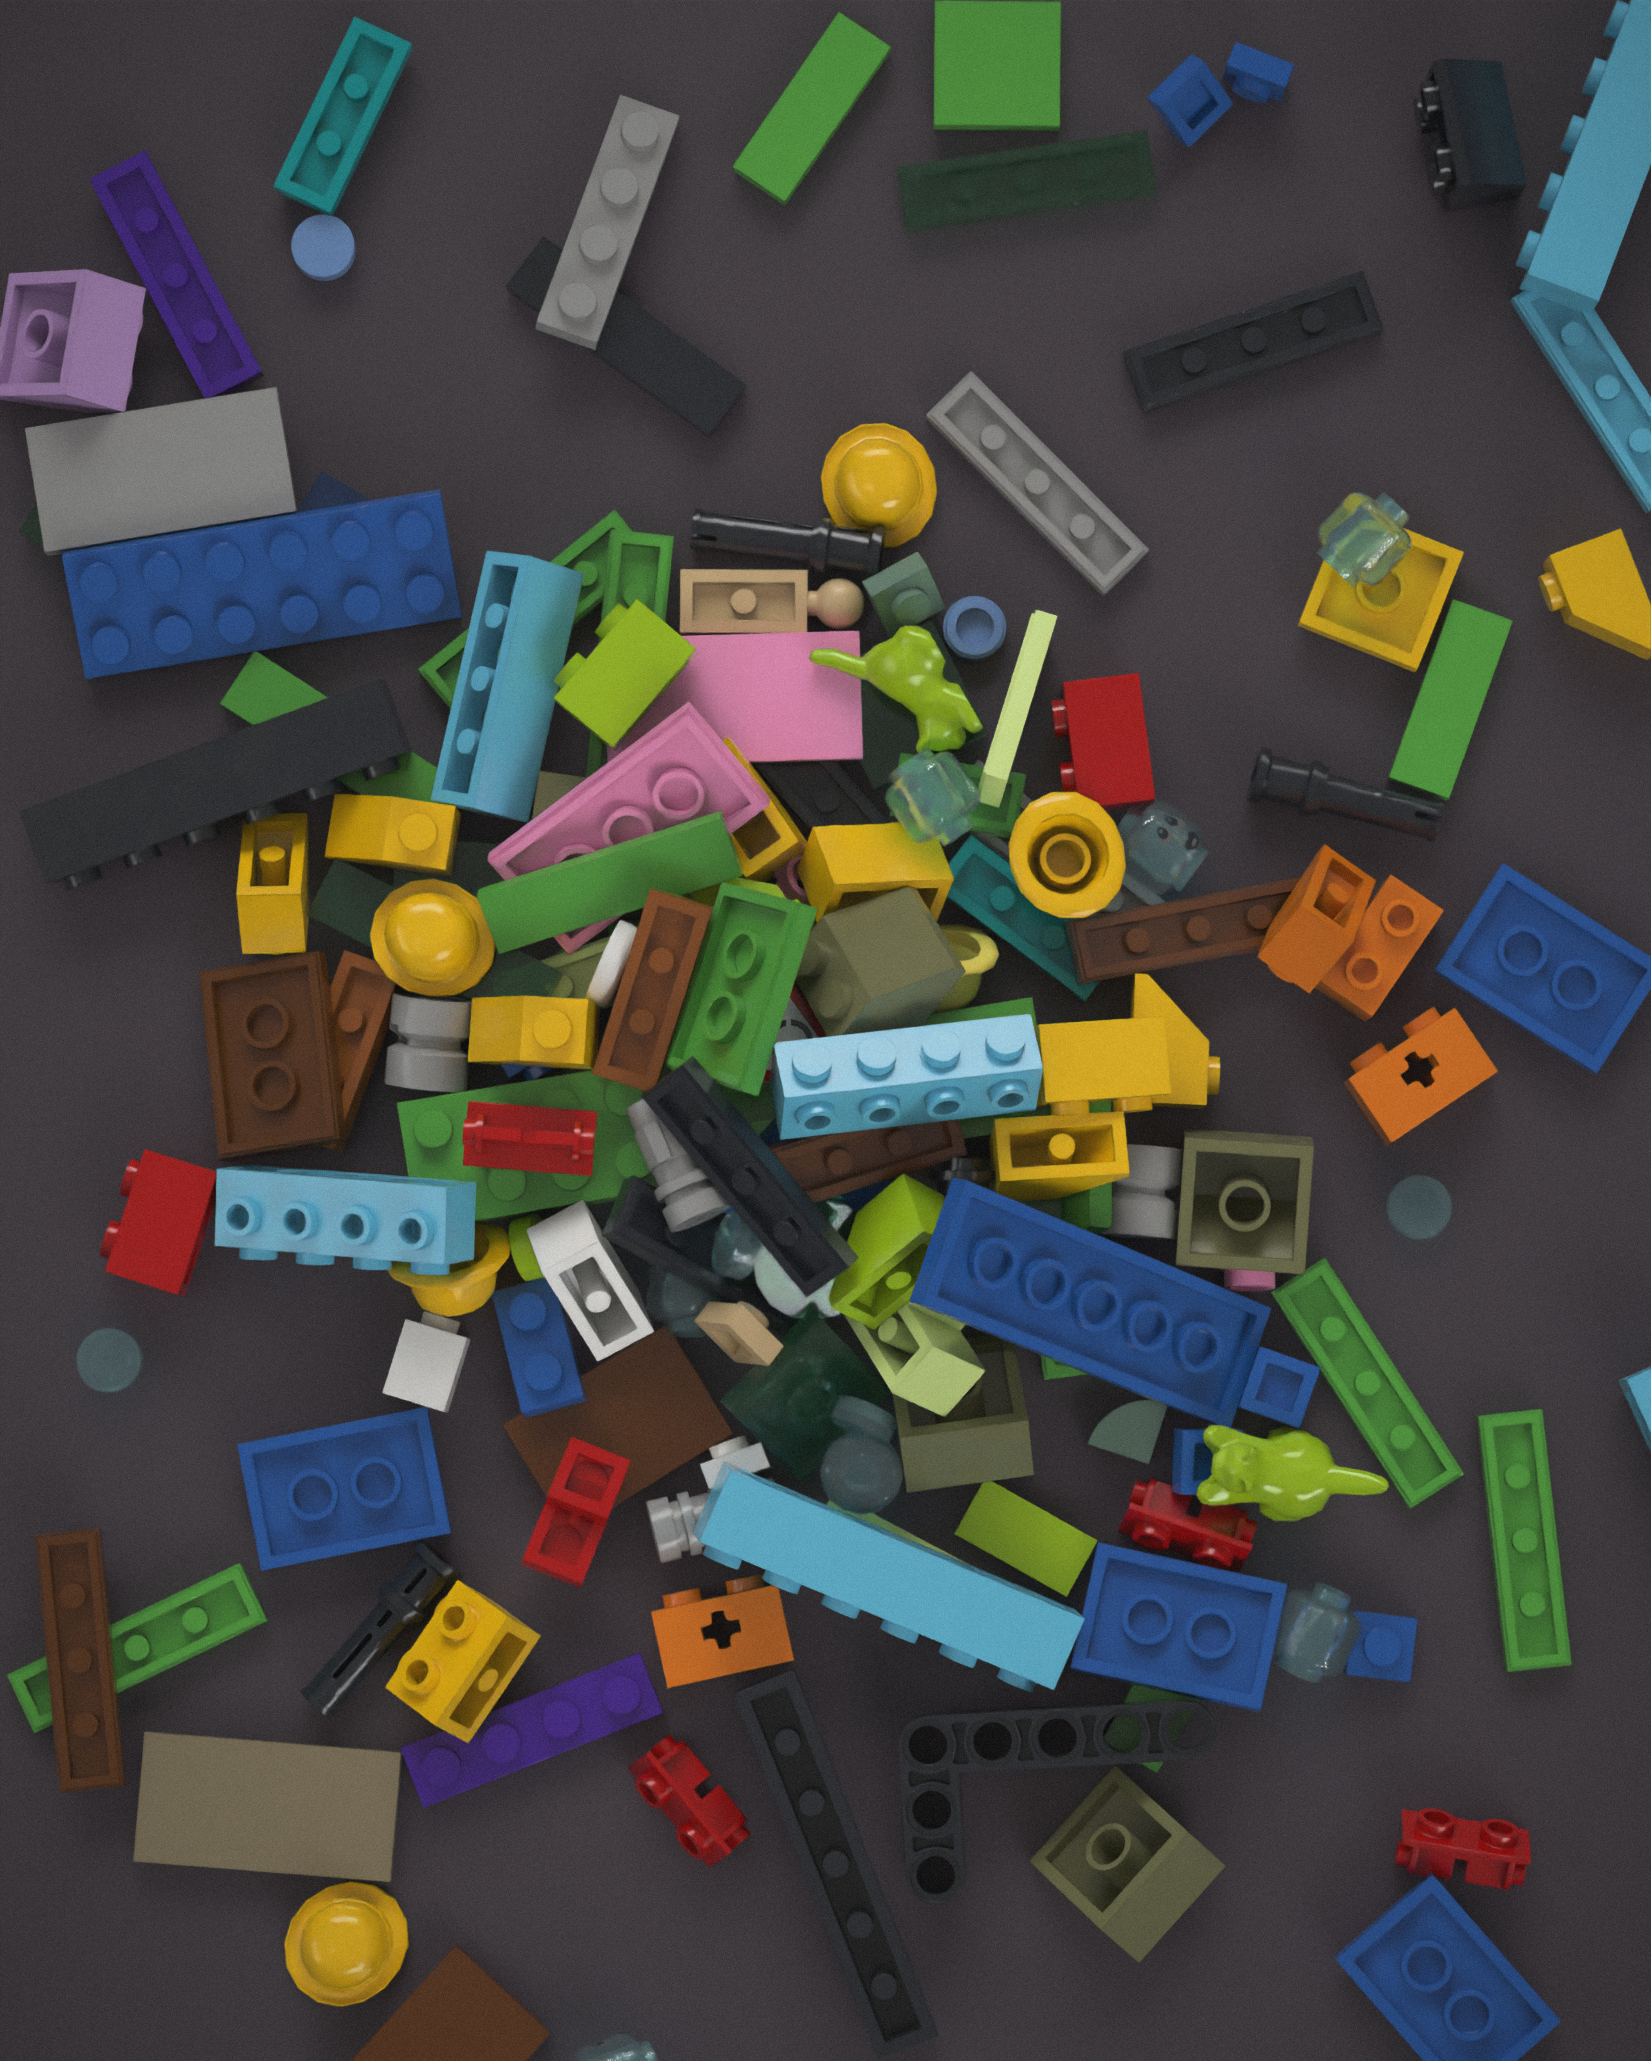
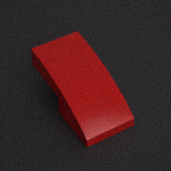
(576, 1512)

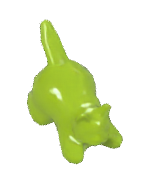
(912, 674)
(1285, 1474)

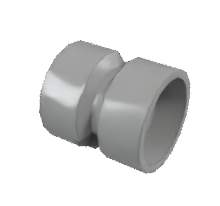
(428, 1043)
(1142, 1200)

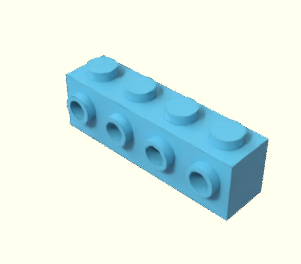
(512, 690)
(905, 1076)
(345, 1216)

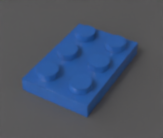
(1547, 968)
(344, 1488)
(1179, 1627)
(1445, 1981)

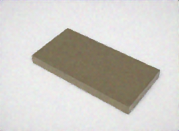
(267, 1806)

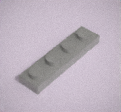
(607, 222)

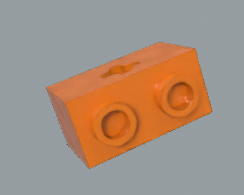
(1383, 946)
(1457, 1068)
(693, 1658)

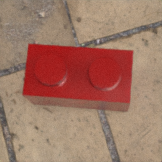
(1105, 741)
(161, 1222)

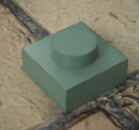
(903, 594)

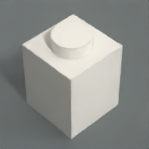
(427, 1362)

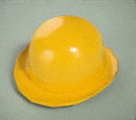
(879, 479)
(1067, 855)
(432, 938)
(468, 1282)
(346, 1943)

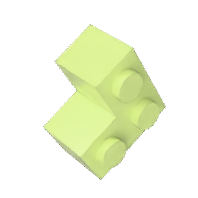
(922, 1357)

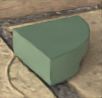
(1130, 1430)

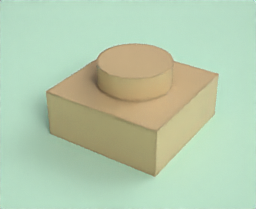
(739, 1332)

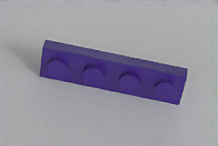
(176, 276)
(534, 1729)

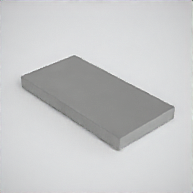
(161, 470)

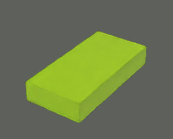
(1026, 1537)

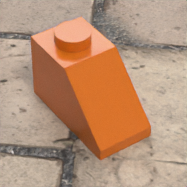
(1317, 920)

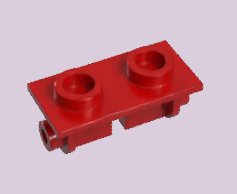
(529, 1138)
(1159, 1522)
(668, 1781)
(1492, 1849)

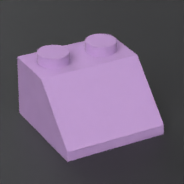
(69, 340)

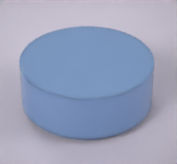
(323, 247)
(974, 628)

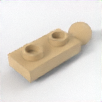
(762, 602)

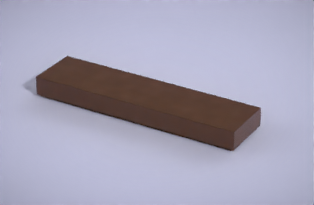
(1175, 932)
(80, 1660)

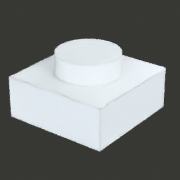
(737, 1453)

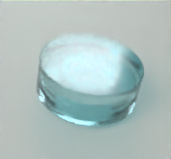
(1418, 1207)
(734, 1248)
(109, 1360)
(861, 1416)

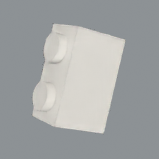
(590, 1280)

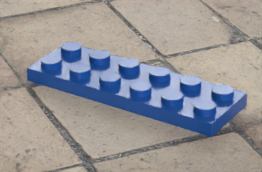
(262, 584)
(1089, 1303)

